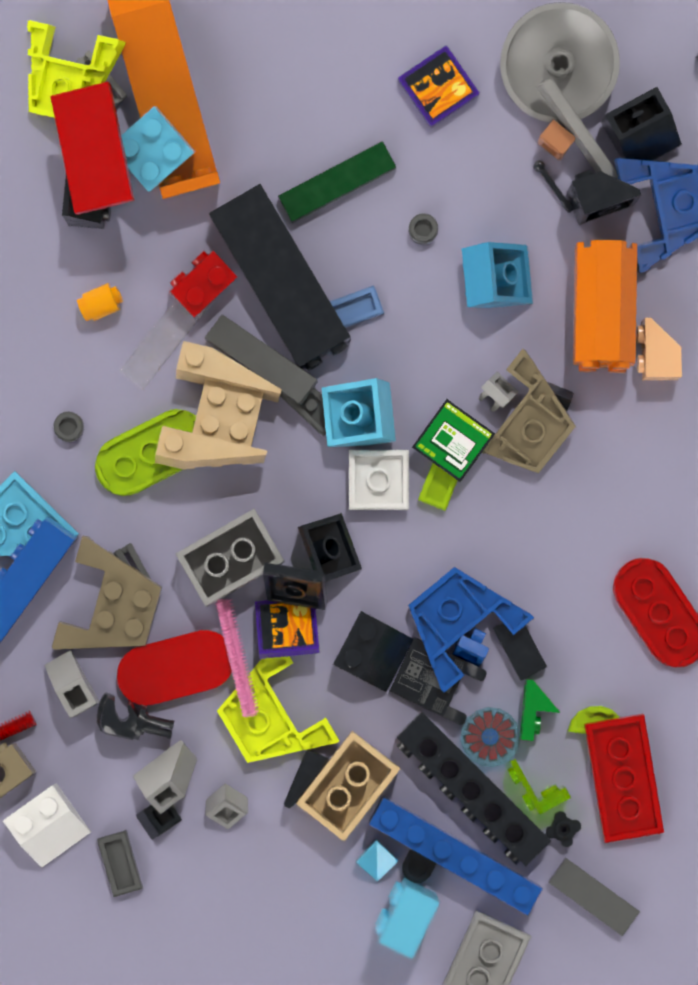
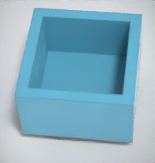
(154, 148)

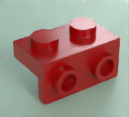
(202, 283)

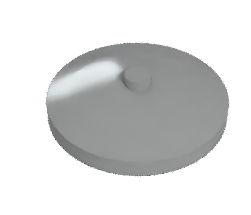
(563, 45)

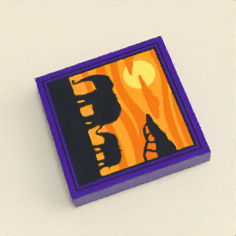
(438, 86)
(285, 630)

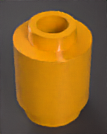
(100, 302)

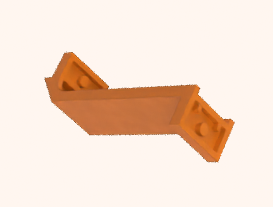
(163, 80)

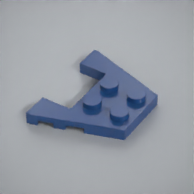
(675, 202)
(452, 610)

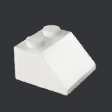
(47, 825)

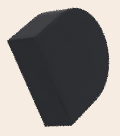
(417, 867)

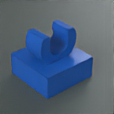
(471, 648)

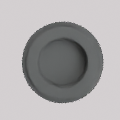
(423, 228)
(68, 426)

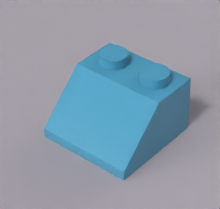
(358, 413)

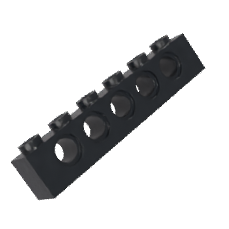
(532, 838)

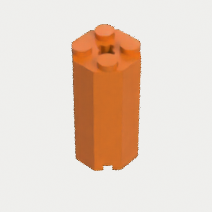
(605, 306)

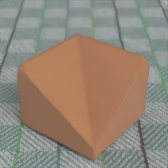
(556, 140)

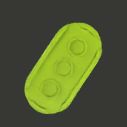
(128, 460)

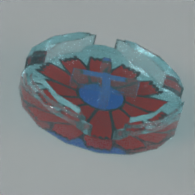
(490, 737)

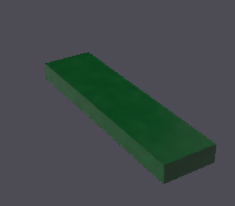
(337, 182)

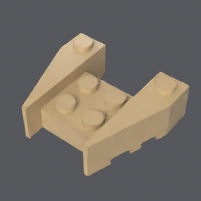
(224, 415)

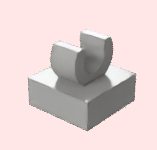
(498, 389)

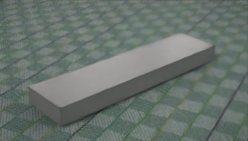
(575, 126)

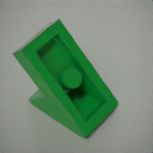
(533, 700)

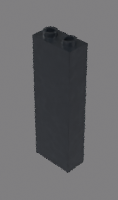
(280, 278)

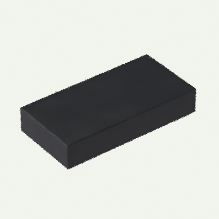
(520, 651)

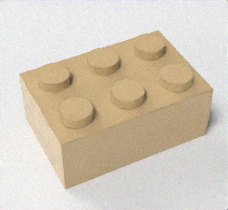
(348, 785)

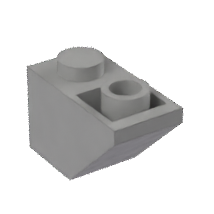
(71, 684)
(167, 776)

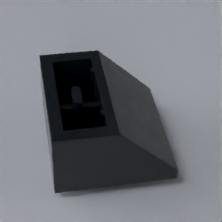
(642, 127)

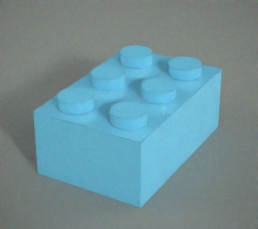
(407, 917)

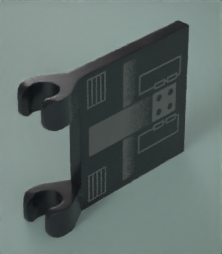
(419, 684)

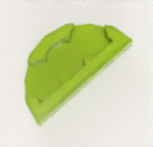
(588, 715)

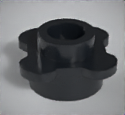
(566, 837)

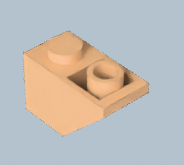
(660, 353)

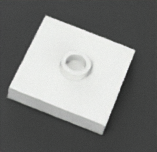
(378, 479)

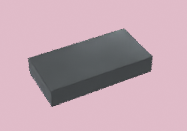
(120, 863)

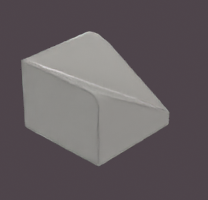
(226, 806)

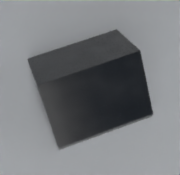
(330, 547)

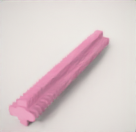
(236, 659)

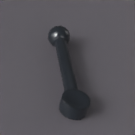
(540, 167)

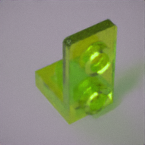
(550, 797)

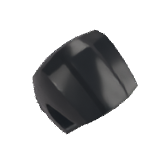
(134, 725)

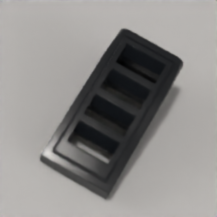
(308, 770)

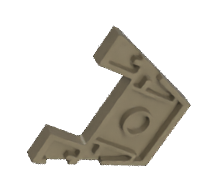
(535, 425)
(123, 605)

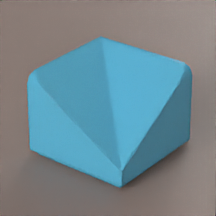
(376, 860)

